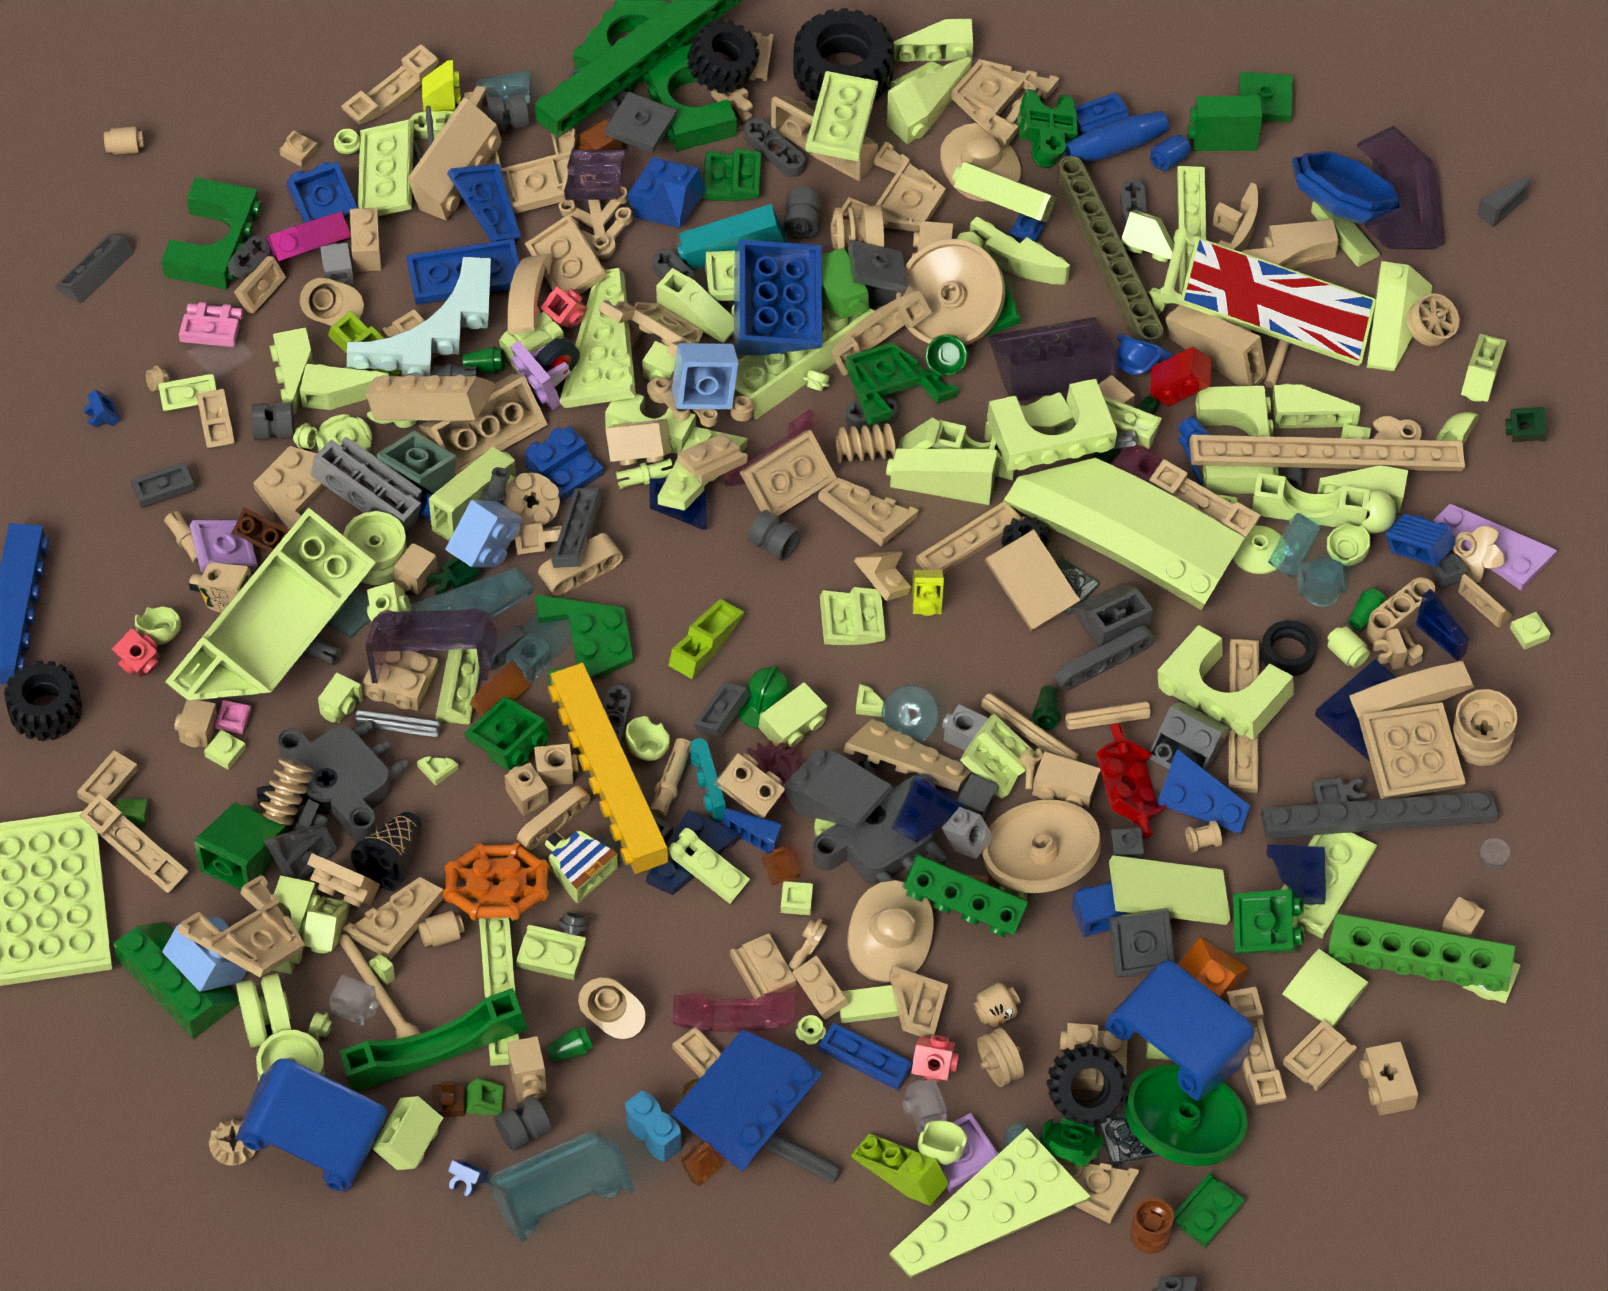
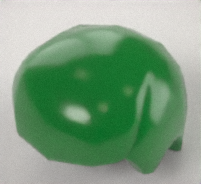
(946, 355)

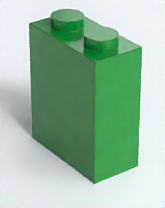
(1225, 123)

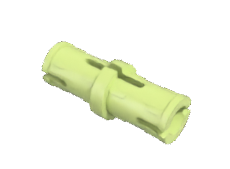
(644, 473)

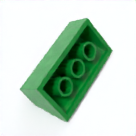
(143, 958)

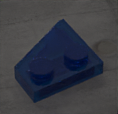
(693, 515)
(1441, 626)
(924, 811)
(1301, 870)

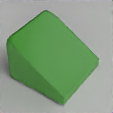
(134, 810)
(483, 1097)

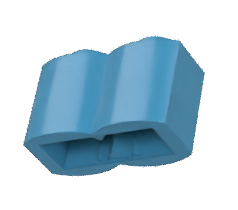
(655, 1127)

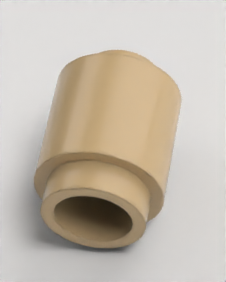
(123, 140)
(441, 929)

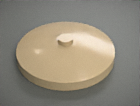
(959, 287)
(1042, 846)

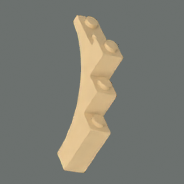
(1297, 245)

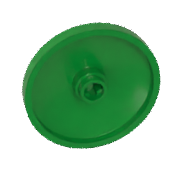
(1181, 1127)

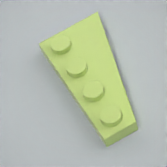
(680, 486)

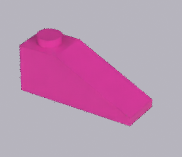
(308, 236)

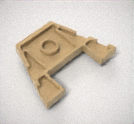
(988, 91)
(539, 180)
(909, 196)
(655, 319)
(289, 485)
(257, 941)

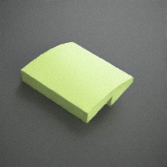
(852, 617)
(996, 755)
(1325, 988)

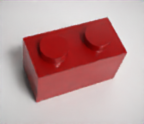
(1180, 376)

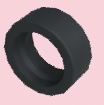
(1296, 631)

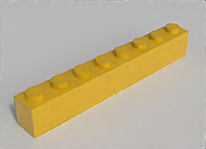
(608, 769)

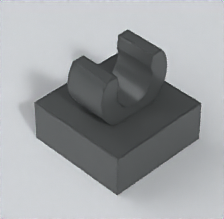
(308, 817)

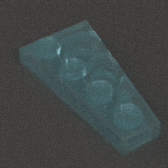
(489, 594)

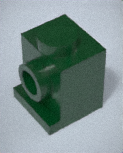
(1531, 416)

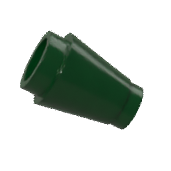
(1047, 709)

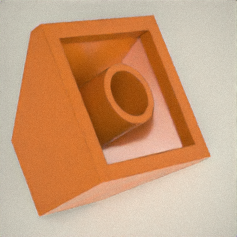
(1213, 968)

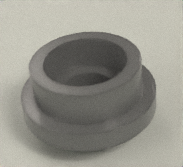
(573, 922)

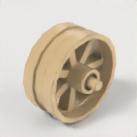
(1439, 310)
(1000, 1057)

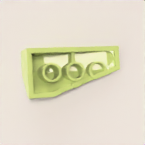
(919, 102)
(1396, 291)

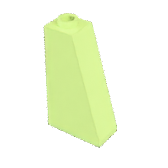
(1004, 191)
(945, 472)
(453, 498)

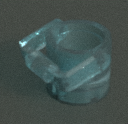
(1322, 581)

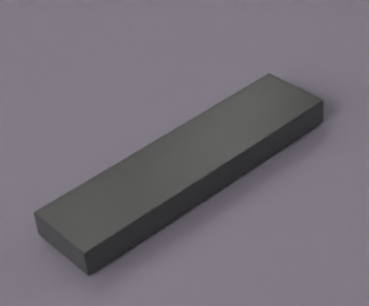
(577, 527)

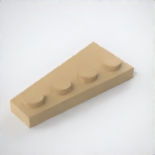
(907, 754)

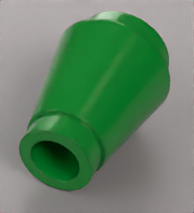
(488, 360)
(1366, 604)
(570, 1045)

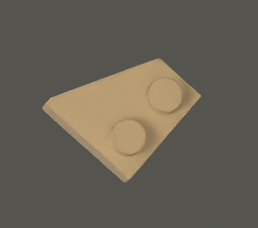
(917, 1001)

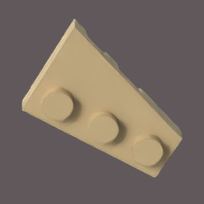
(869, 514)
(1105, 1186)

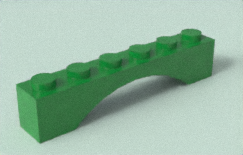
(385, 1060)

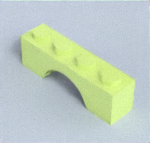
(1279, 499)

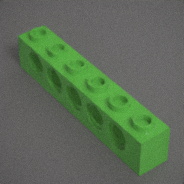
(1435, 945)

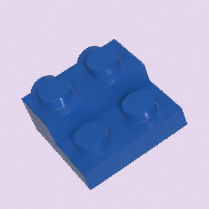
(320, 192)
(563, 461)

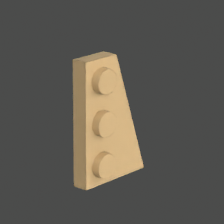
(397, 920)

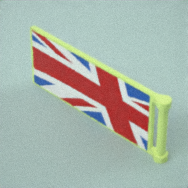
(1270, 299)

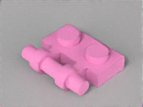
(210, 324)

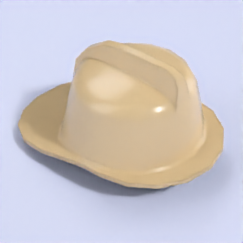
(330, 300)
(612, 1007)

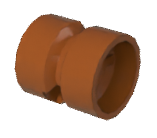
(1152, 1225)

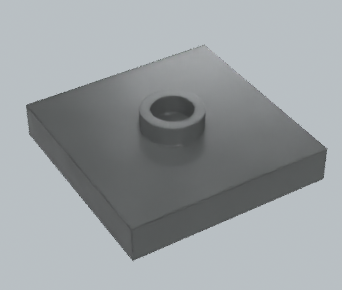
(640, 122)
(877, 266)
(1140, 941)

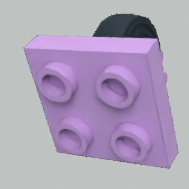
(546, 367)

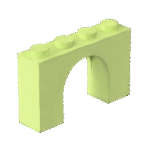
(1237, 407)
(1026, 447)
(1243, 710)

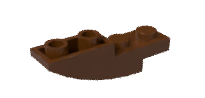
(259, 529)

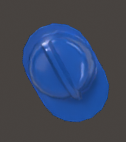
(1138, 356)

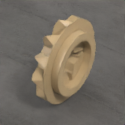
(222, 1150)

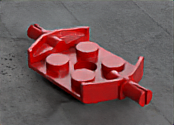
(1126, 763)

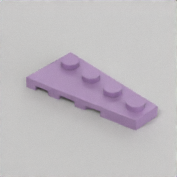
(1523, 555)

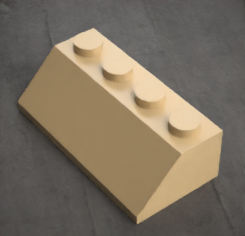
(794, 121)
(464, 141)
(428, 397)
(504, 420)

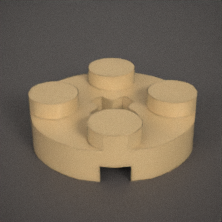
(544, 491)

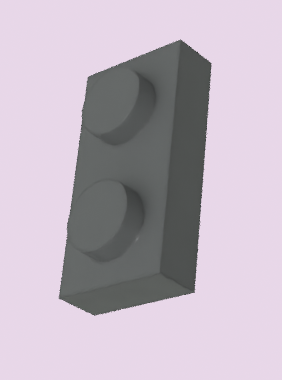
(162, 484)
(721, 709)

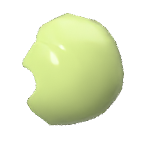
(1381, 511)
(1348, 544)
(159, 624)
(646, 739)
(942, 1141)

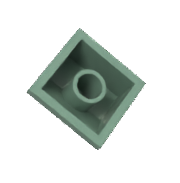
(420, 461)

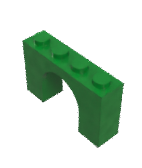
(621, 18)
(693, 124)
(209, 263)

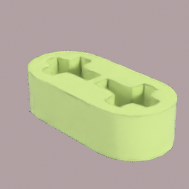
(439, 120)

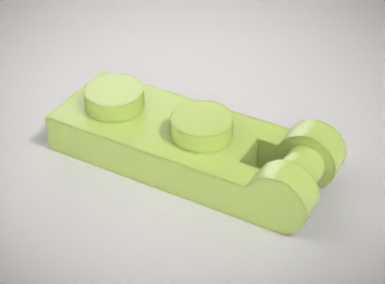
(708, 866)

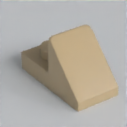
(881, 572)

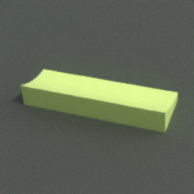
(777, 376)

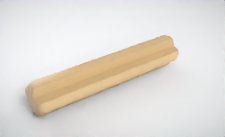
(1107, 715)

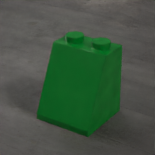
(234, 845)

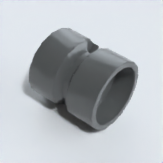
(516, 107)
(802, 212)
(281, 417)
(774, 535)
(520, 1124)

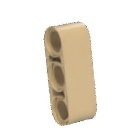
(599, 558)
(1388, 613)

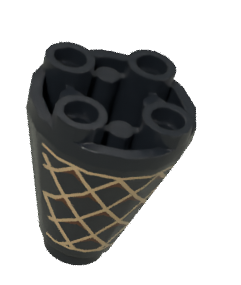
(388, 851)

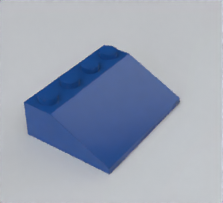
(777, 297)
(746, 1097)

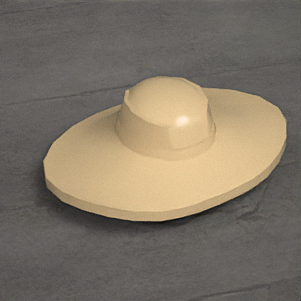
(975, 146)
(889, 931)

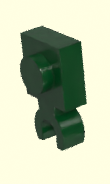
(453, 573)

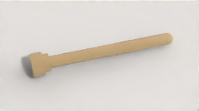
(403, 1028)

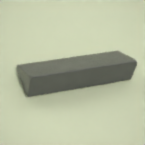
(95, 267)

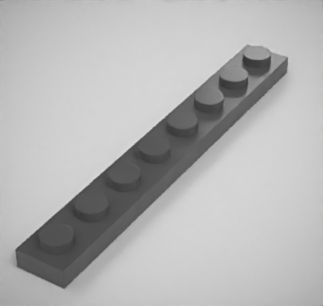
(1378, 814)

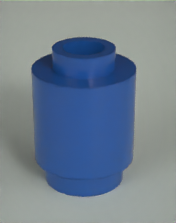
(1170, 152)

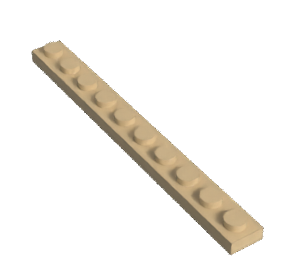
(1326, 452)

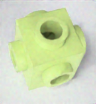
(385, 598)

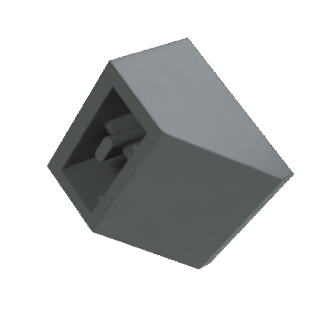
(1113, 613)
(1192, 734)

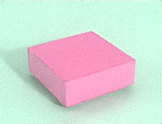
(233, 717)

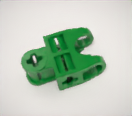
(1047, 127)

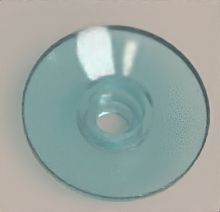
(898, 705)

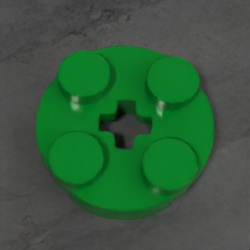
(1071, 1141)

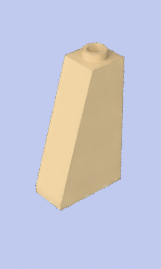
(1232, 349)

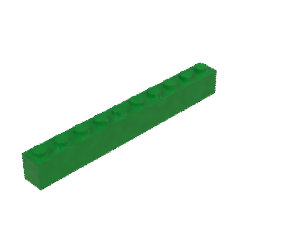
(626, 62)

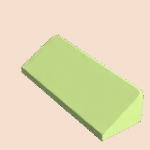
(1350, 237)
(1131, 418)
(458, 686)

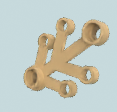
(597, 221)
(661, 392)

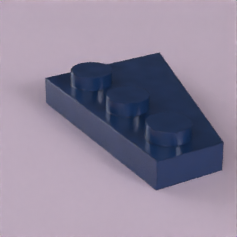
(672, 876)

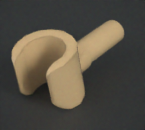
(1414, 651)
(1029, 761)

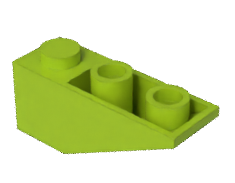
(902, 1168)

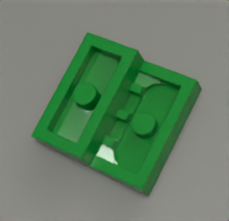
(731, 176)

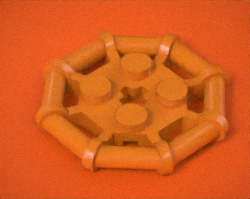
(496, 900)

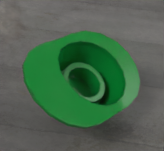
(765, 689)

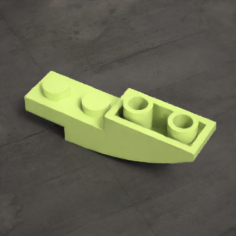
(1021, 259)

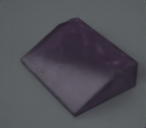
(1053, 357)

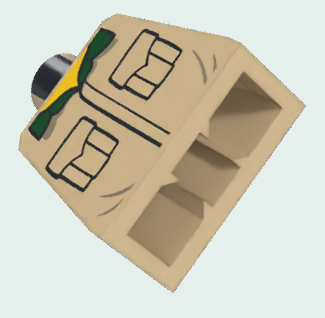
(220, 584)

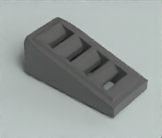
(1500, 203)

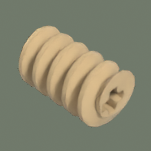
(865, 442)
(286, 791)

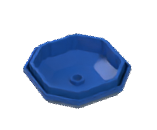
(1344, 186)

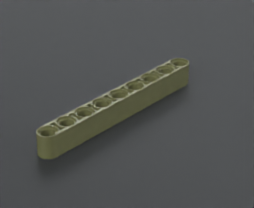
(1108, 252)

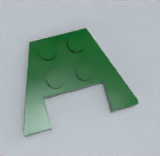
(888, 371)
(596, 631)

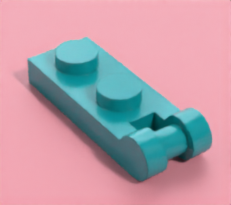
(706, 776)

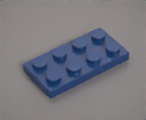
(437, 272)

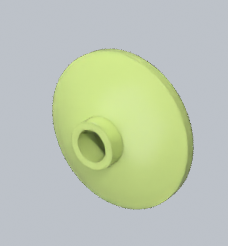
(1254, 557)

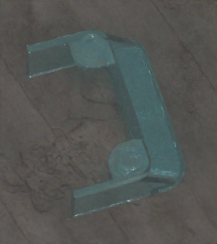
(557, 1179)

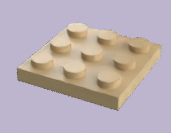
(1412, 751)

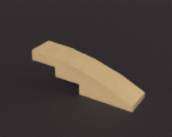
(1414, 689)

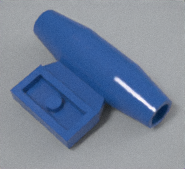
(1111, 130)

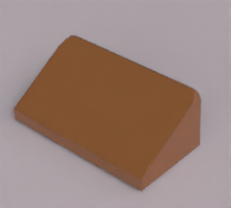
(508, 683)

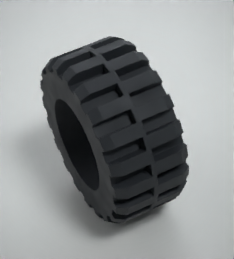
(846, 33)

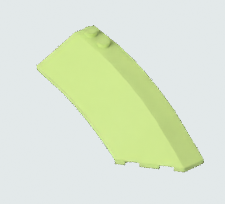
(1131, 525)
(274, 614)

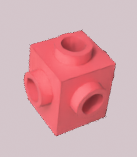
(565, 307)
(131, 645)
(934, 1058)

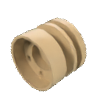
(865, 229)
(1487, 714)

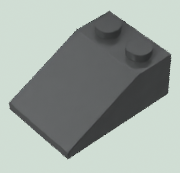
(835, 789)

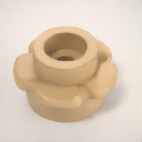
(156, 376)

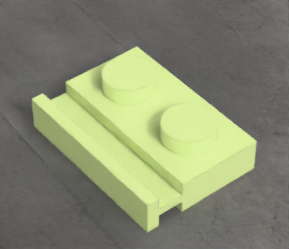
(551, 952)

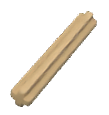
(1026, 727)

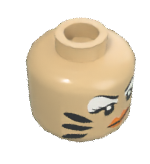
(996, 1004)

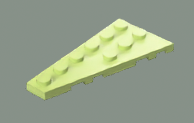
(605, 351)
(1002, 1198)

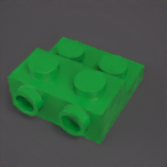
(508, 733)
(1268, 922)

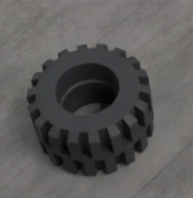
(730, 41)
(41, 681)
(1105, 1102)

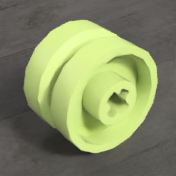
(381, 539)
(264, 1010)
(292, 1046)

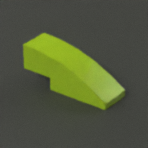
(351, 329)
(705, 638)

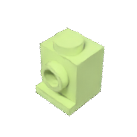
(339, 698)

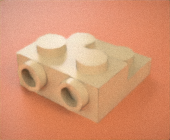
(402, 679)
(337, 878)
(1088, 1033)

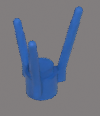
(1190, 427)

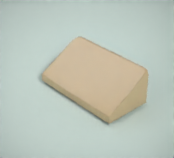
(1483, 601)

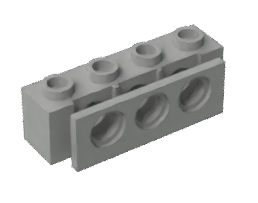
(365, 468)

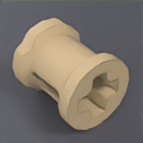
(1203, 836)

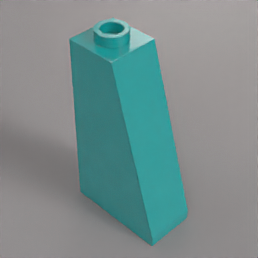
(724, 235)

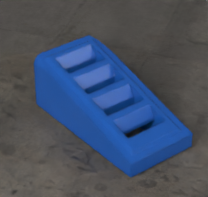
(755, 830)

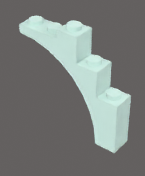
(439, 334)

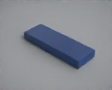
(865, 1056)

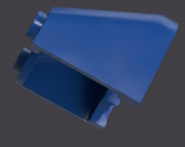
(1186, 1026)
(312, 1121)

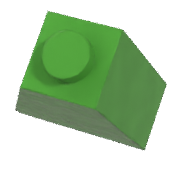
(838, 289)

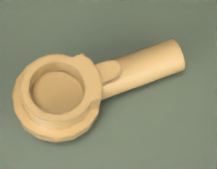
(813, 933)

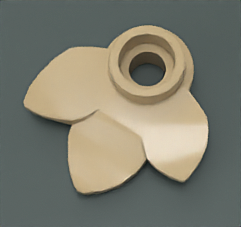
(1393, 428)
(1482, 552)

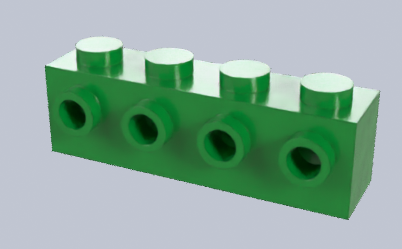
(964, 894)

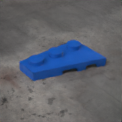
(488, 199)
(1201, 796)

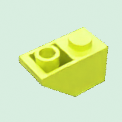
(440, 89)
(927, 592)

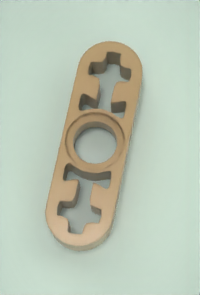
(553, 817)

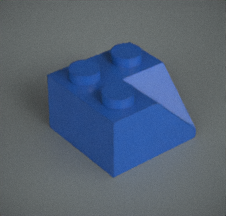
(666, 192)

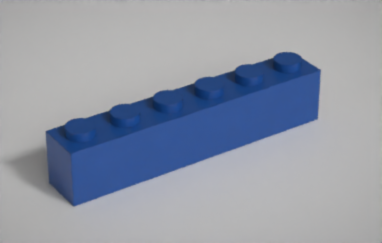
(19, 589)

